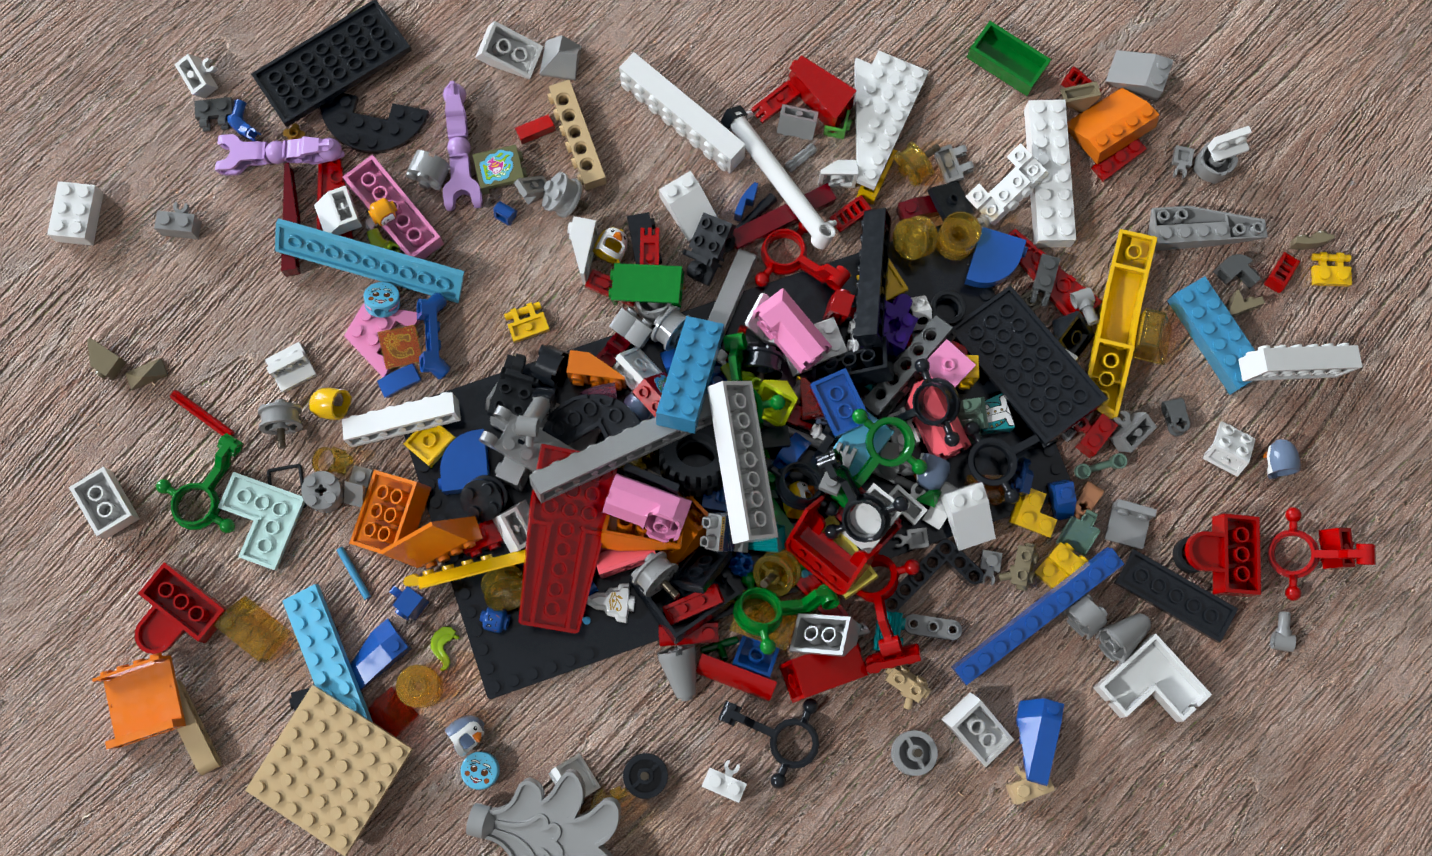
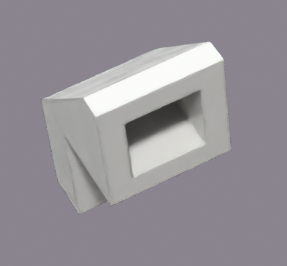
(937, 515)

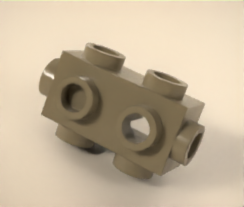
(1022, 571)

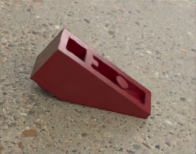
(917, 206)

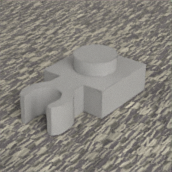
(1182, 159)
(915, 539)
(990, 563)

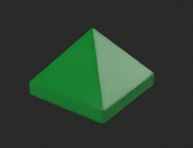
(930, 498)

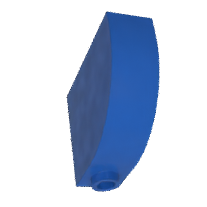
(994, 258)
(463, 461)

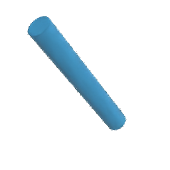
(353, 573)

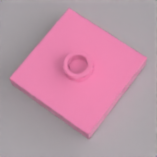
(949, 363)

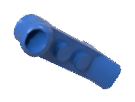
(430, 360)

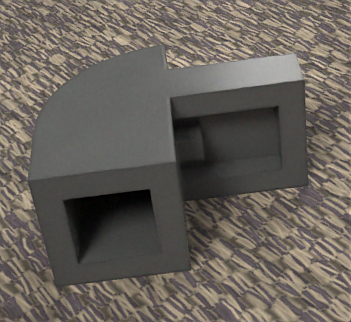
(1237, 266)

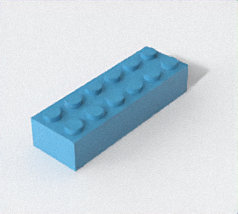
(1213, 331)
(690, 374)

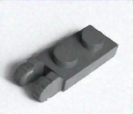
(1045, 278)

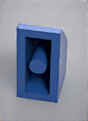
(1062, 499)

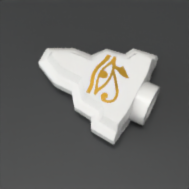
(615, 602)

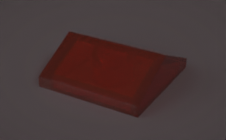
(391, 713)

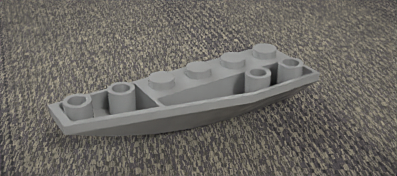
(1200, 227)

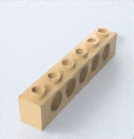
(564, 92)

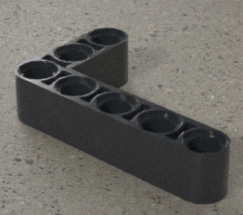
(940, 559)

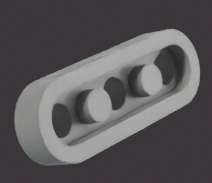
(942, 627)

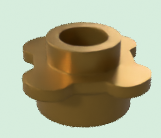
(294, 129)

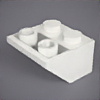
(337, 212)
(513, 526)

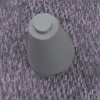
(1122, 637)
(680, 669)

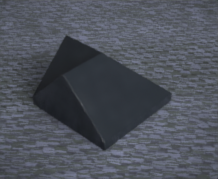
(1073, 332)

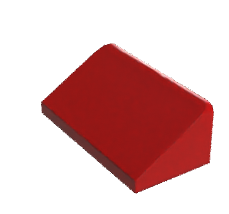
(535, 129)

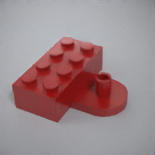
(1229, 553)
(175, 609)

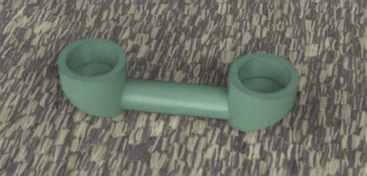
(1116, 461)

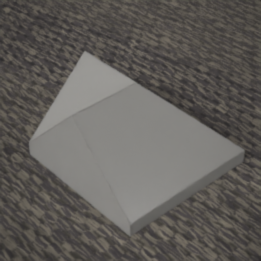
(560, 58)

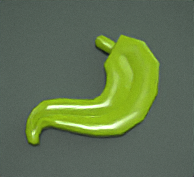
(438, 642)

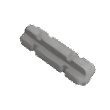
(800, 157)

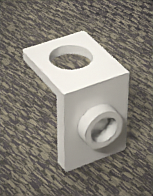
(921, 308)

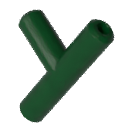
(720, 647)

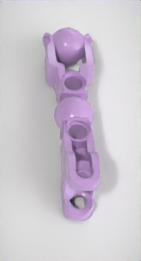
(459, 149)
(257, 153)

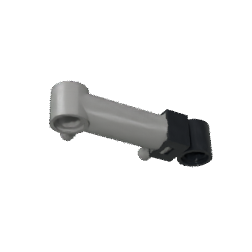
(541, 404)

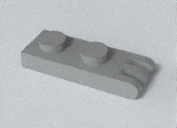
(830, 486)

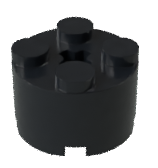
(550, 366)

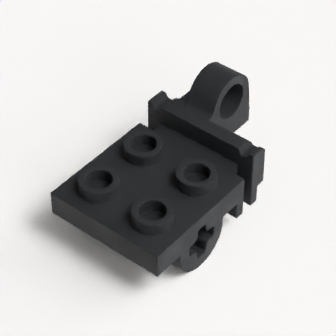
(708, 246)
(513, 387)

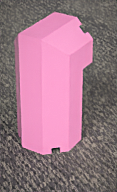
(792, 330)
(648, 507)

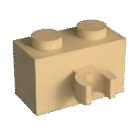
(1024, 790)

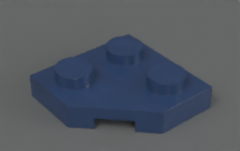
(1023, 477)

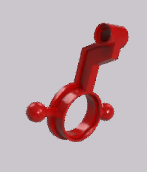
(826, 273)
(1364, 554)
(890, 644)

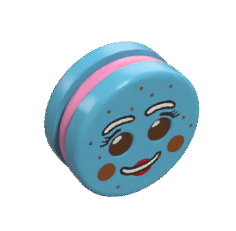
(381, 299)
(480, 770)

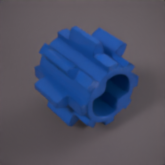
(741, 564)

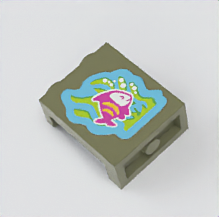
(499, 167)

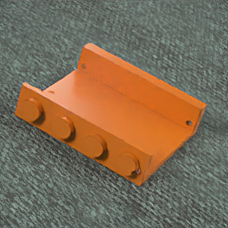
(142, 700)

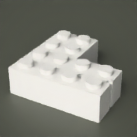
(1154, 672)

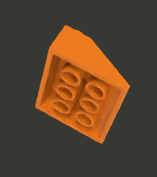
(1112, 124)
(389, 511)
(435, 542)

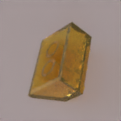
(764, 613)
(252, 629)

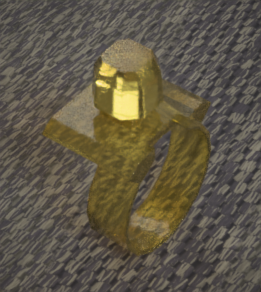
(341, 460)

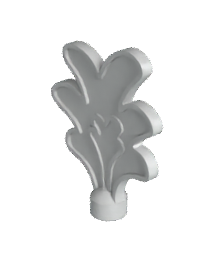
(547, 824)

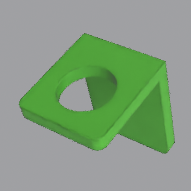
(840, 132)

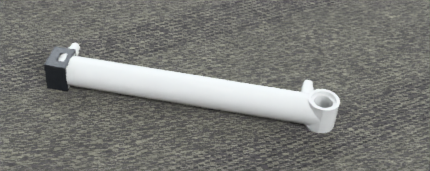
(821, 232)

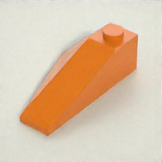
(626, 536)

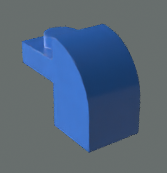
(793, 453)

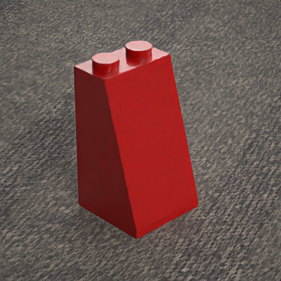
(822, 91)
(819, 673)

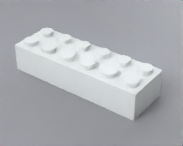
(1300, 362)

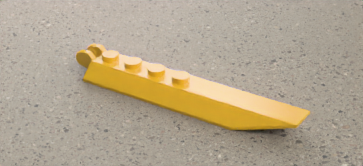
(467, 569)

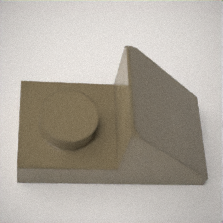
(1239, 306)

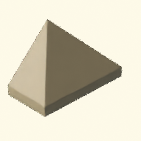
(1081, 96)
(146, 374)

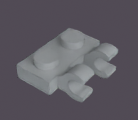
(948, 163)

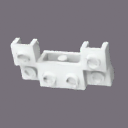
(1011, 189)

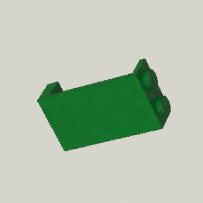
(647, 284)

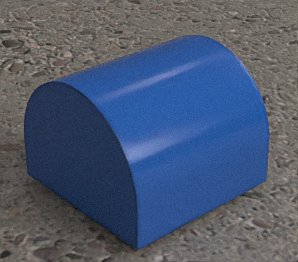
(504, 213)

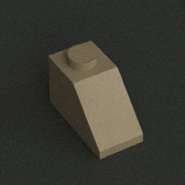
(103, 360)

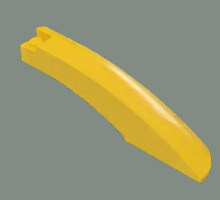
(1120, 317)

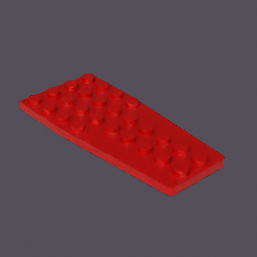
(562, 550)

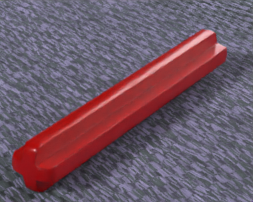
(200, 413)

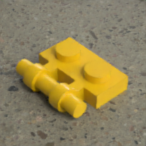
(1331, 275)
(529, 326)

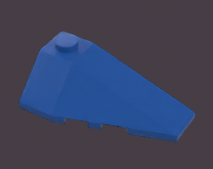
(379, 653)
(1039, 731)

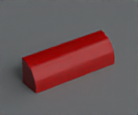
(736, 677)

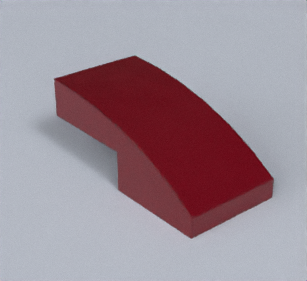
(614, 346)

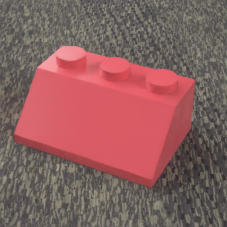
(614, 562)

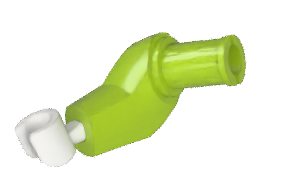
(376, 239)
(747, 376)

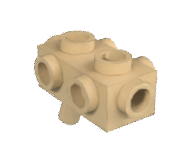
(910, 685)

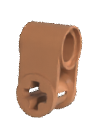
(1088, 498)

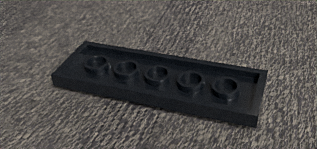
(1176, 596)

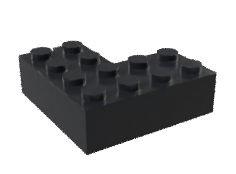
(685, 628)

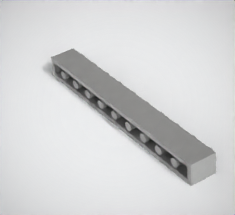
(608, 455)

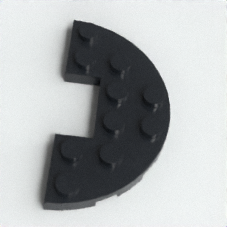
(371, 133)
(585, 414)

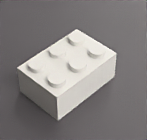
(75, 213)
(104, 503)

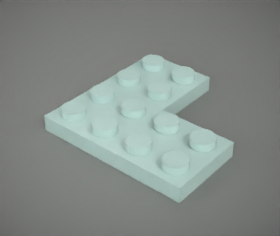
(272, 513)

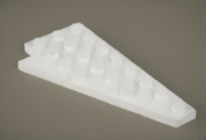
(881, 108)

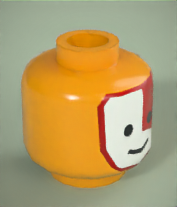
(382, 211)

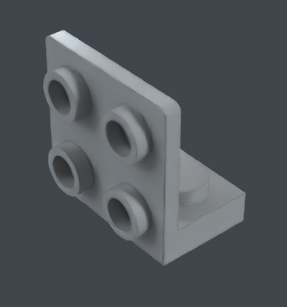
(1129, 523)

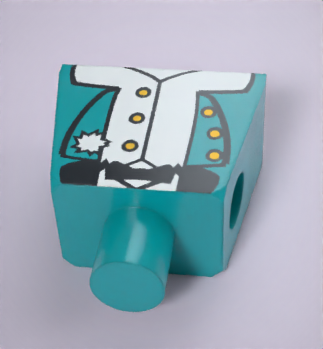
(998, 416)

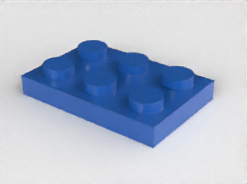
(838, 401)

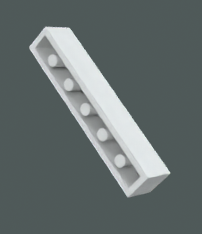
(401, 419)

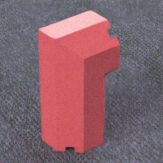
(933, 436)

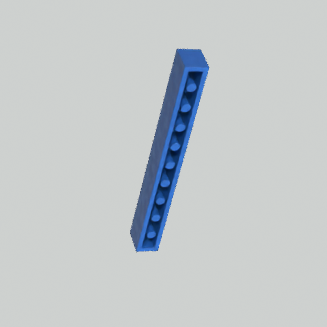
(1037, 615)

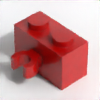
(840, 306)
(1095, 434)
(491, 539)
(1336, 540)

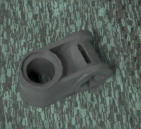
(1175, 413)

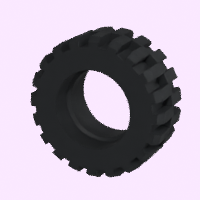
(692, 480)

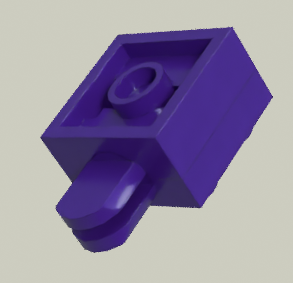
(899, 323)

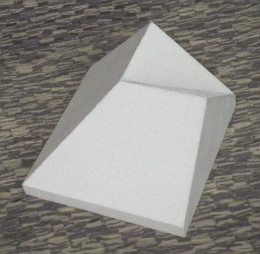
(839, 174)

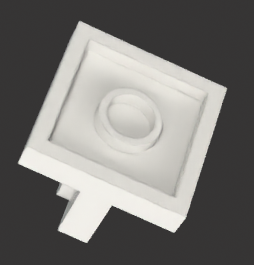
(635, 366)
(290, 367)
(580, 765)

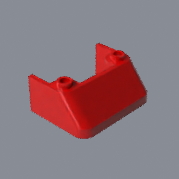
(824, 556)

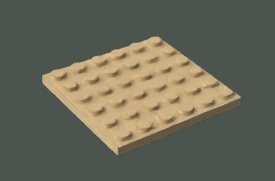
(329, 770)

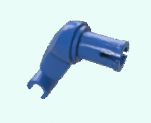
(238, 123)

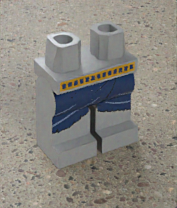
(719, 535)

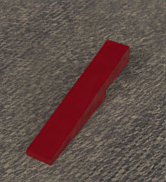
(781, 217)
(290, 264)

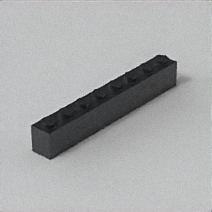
(872, 277)

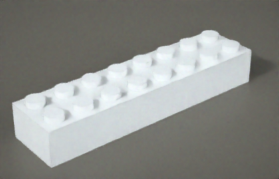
(681, 113)
(1053, 197)
(742, 461)

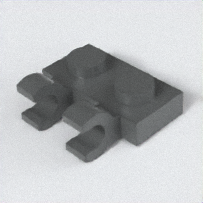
(213, 109)

